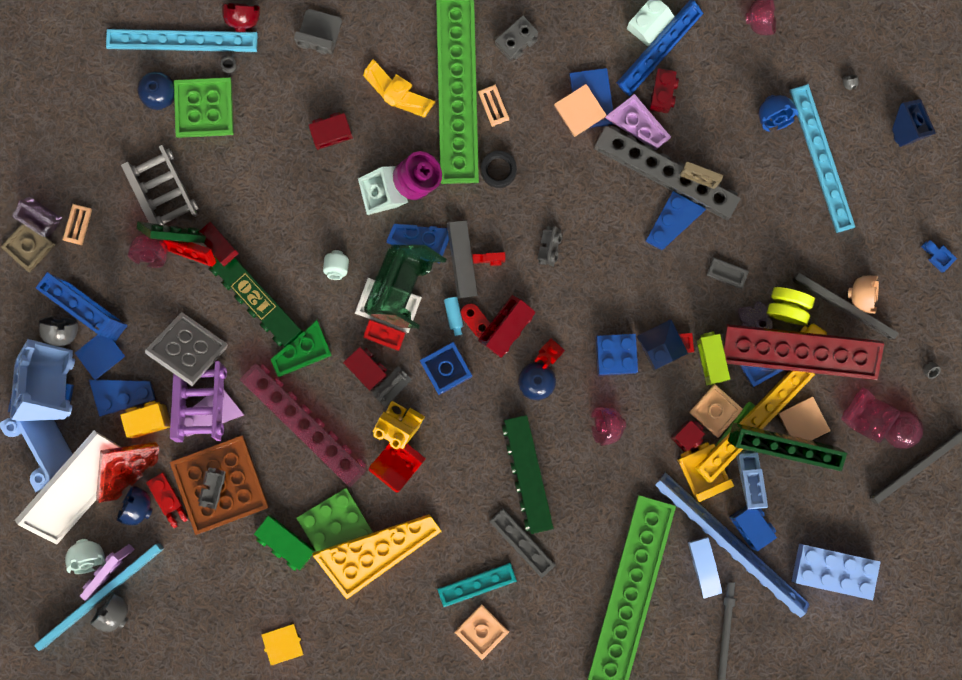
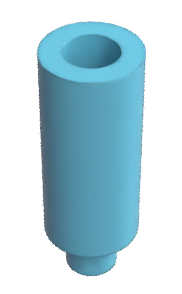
(454, 315)

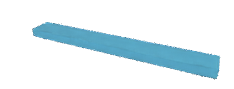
(181, 40)
(822, 159)
(98, 597)

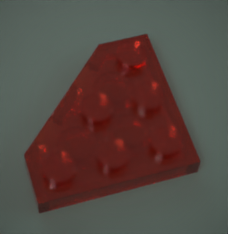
(122, 468)

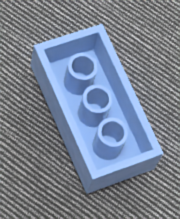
(835, 571)

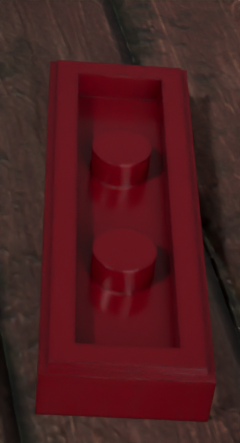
(218, 244)

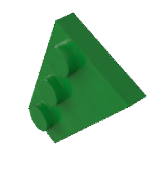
(303, 351)

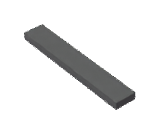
(845, 306)
(917, 467)

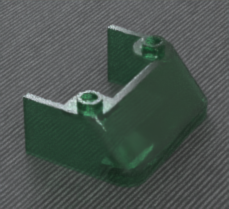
(396, 282)

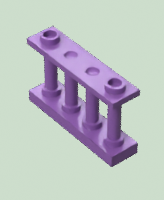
(180, 411)

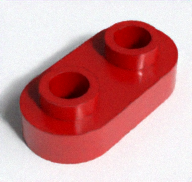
(474, 321)

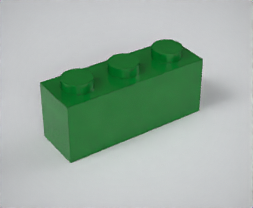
(284, 543)

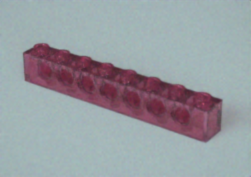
(252, 379)

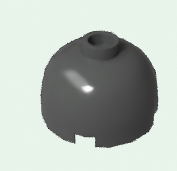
(58, 331)
(111, 614)

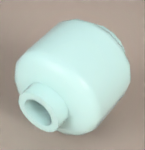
(335, 265)

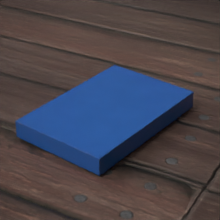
(599, 85)

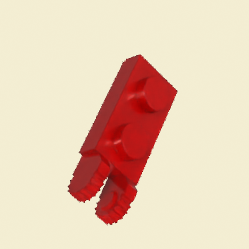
(166, 498)

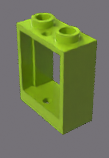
(713, 358)

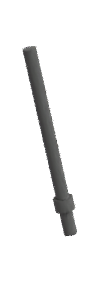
(729, 602)

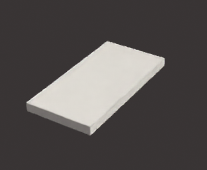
(67, 492)

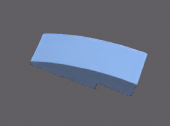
(705, 567)

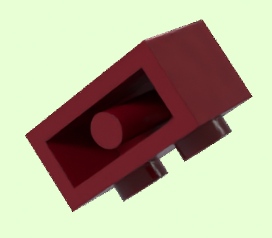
(663, 88)
(330, 130)
(365, 368)
(688, 435)

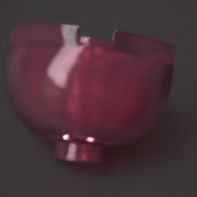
(762, 17)
(149, 251)
(608, 425)
(905, 431)

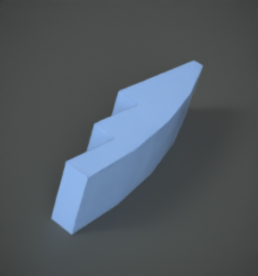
(752, 479)

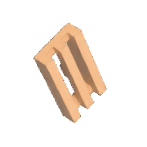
(499, 120)
(84, 225)

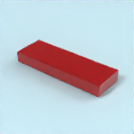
(191, 251)

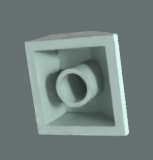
(650, 21)
(379, 191)

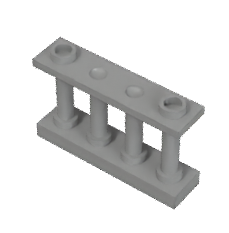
(140, 189)

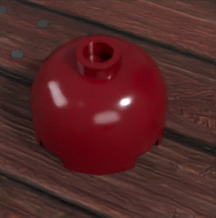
(240, 16)

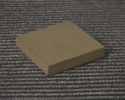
(701, 175)
(27, 247)

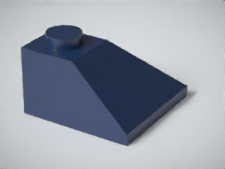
(912, 123)
(662, 344)

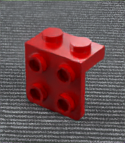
(396, 466)

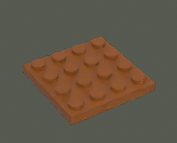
(240, 492)

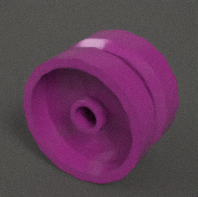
(417, 175)

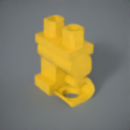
(395, 429)

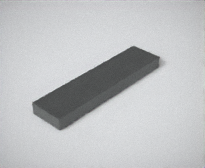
(462, 259)
(522, 543)

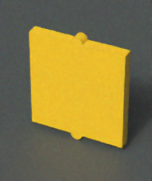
(282, 644)

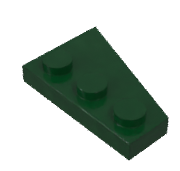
(173, 233)

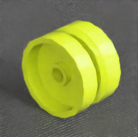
(790, 306)

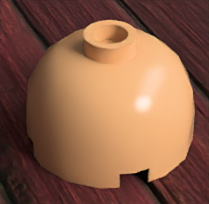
(865, 293)

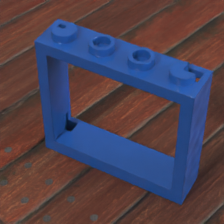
(81, 306)

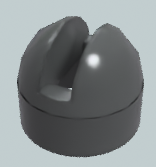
(228, 62)
(850, 82)
(931, 366)

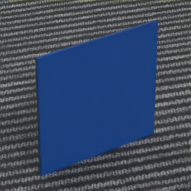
(99, 355)

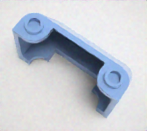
(40, 382)
(46, 445)

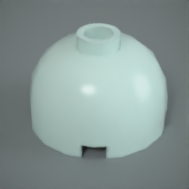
(84, 556)

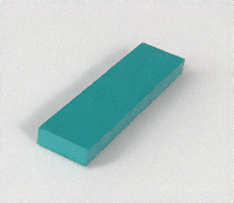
(476, 585)

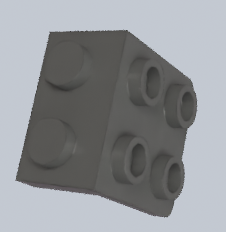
(318, 32)

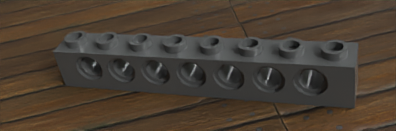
(639, 165)

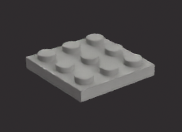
(186, 348)

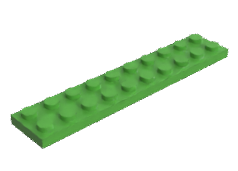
(457, 91)
(632, 590)

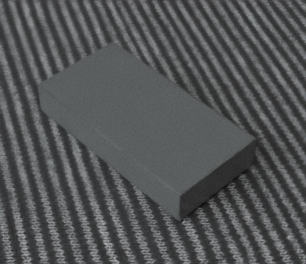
(727, 273)

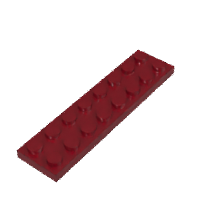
(803, 352)

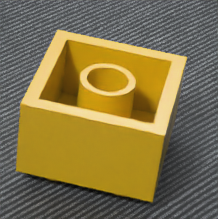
(145, 420)

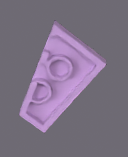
(639, 122)
(229, 412)

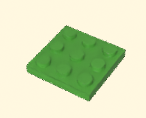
(203, 107)
(334, 521)

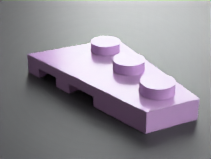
(113, 562)

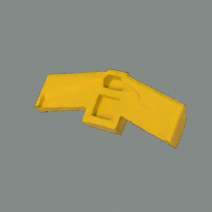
(396, 91)

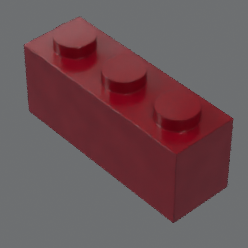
(507, 326)

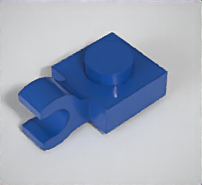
(941, 256)

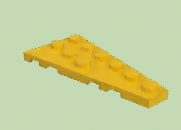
(367, 557)

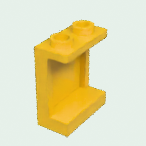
(699, 486)

